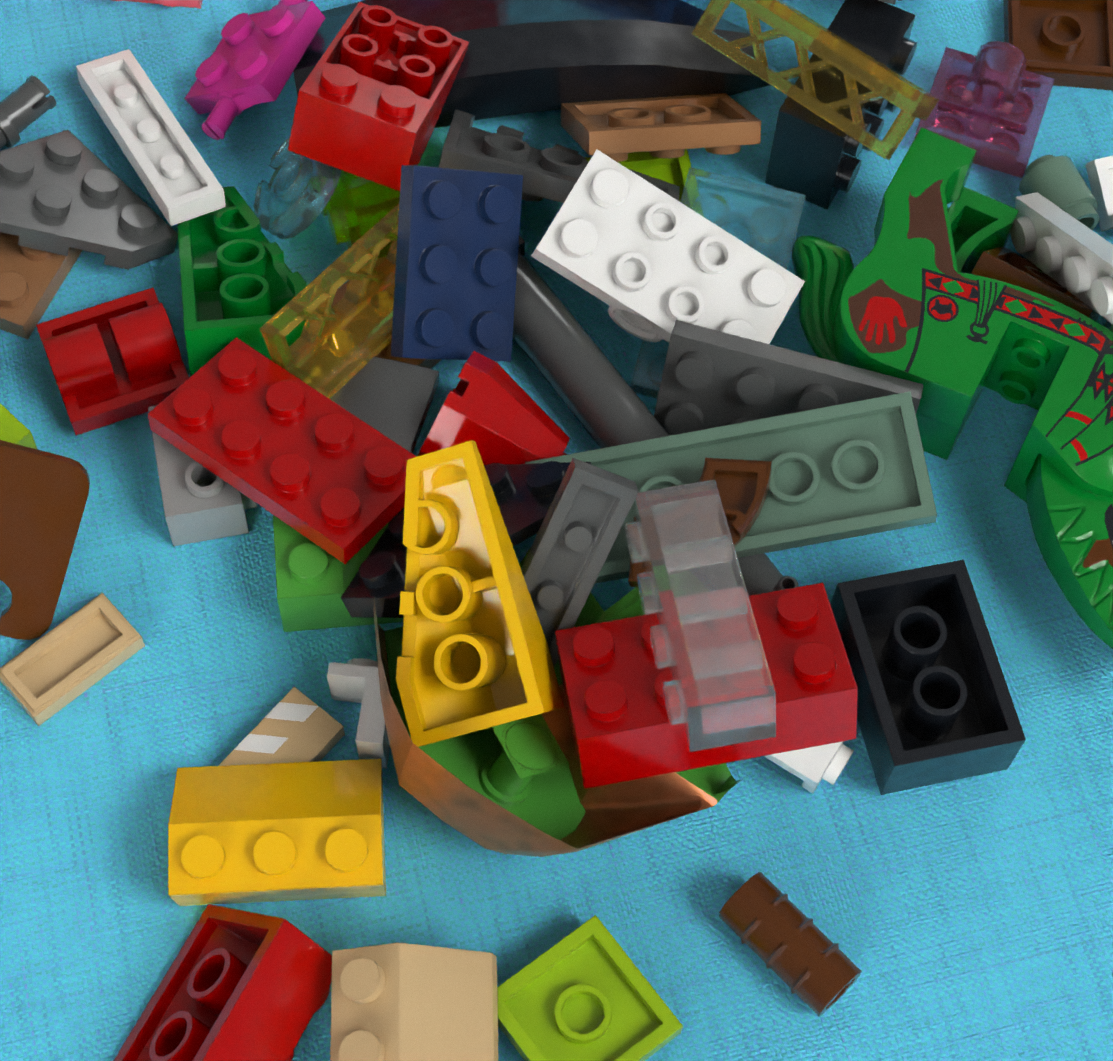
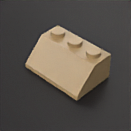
(413, 1004)

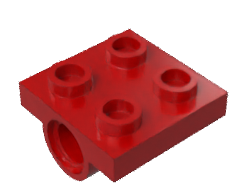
(113, 359)

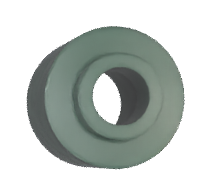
(1063, 185)

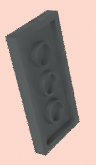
(731, 380)

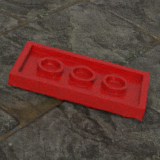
(287, 448)

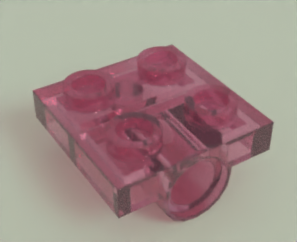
(989, 105)

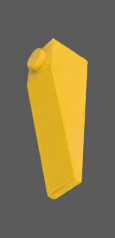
(468, 617)

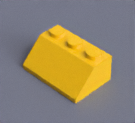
(277, 832)

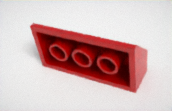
(233, 992)

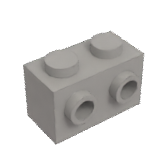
(195, 499)

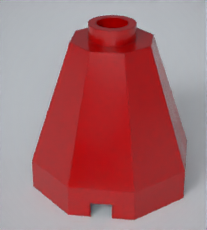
(496, 416)

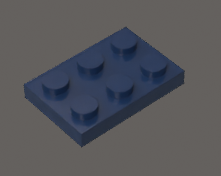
(456, 263)

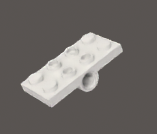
(661, 260)

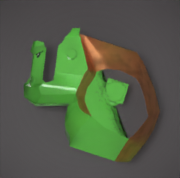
(522, 780)

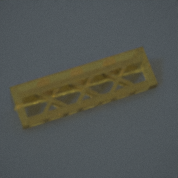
(835, 53)
(346, 336)

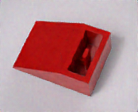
(376, 95)

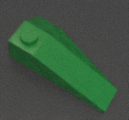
(231, 281)

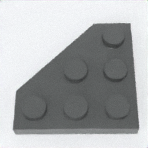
(66, 197)

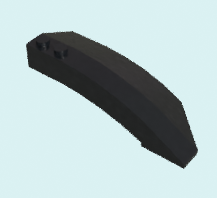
(563, 51)

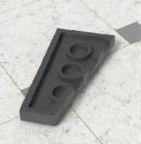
(545, 172)

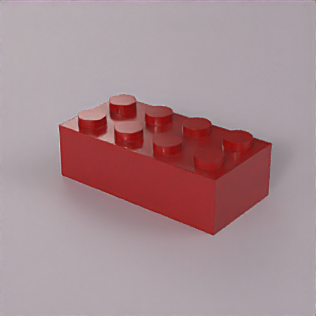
(620, 701)

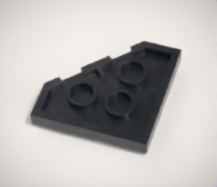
(523, 499)

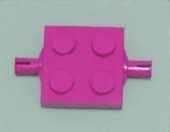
(252, 62)

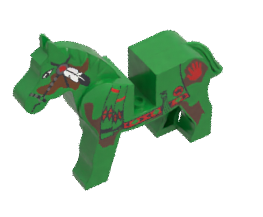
(932, 322)

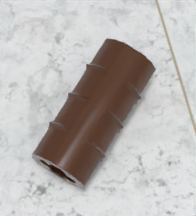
(789, 943)

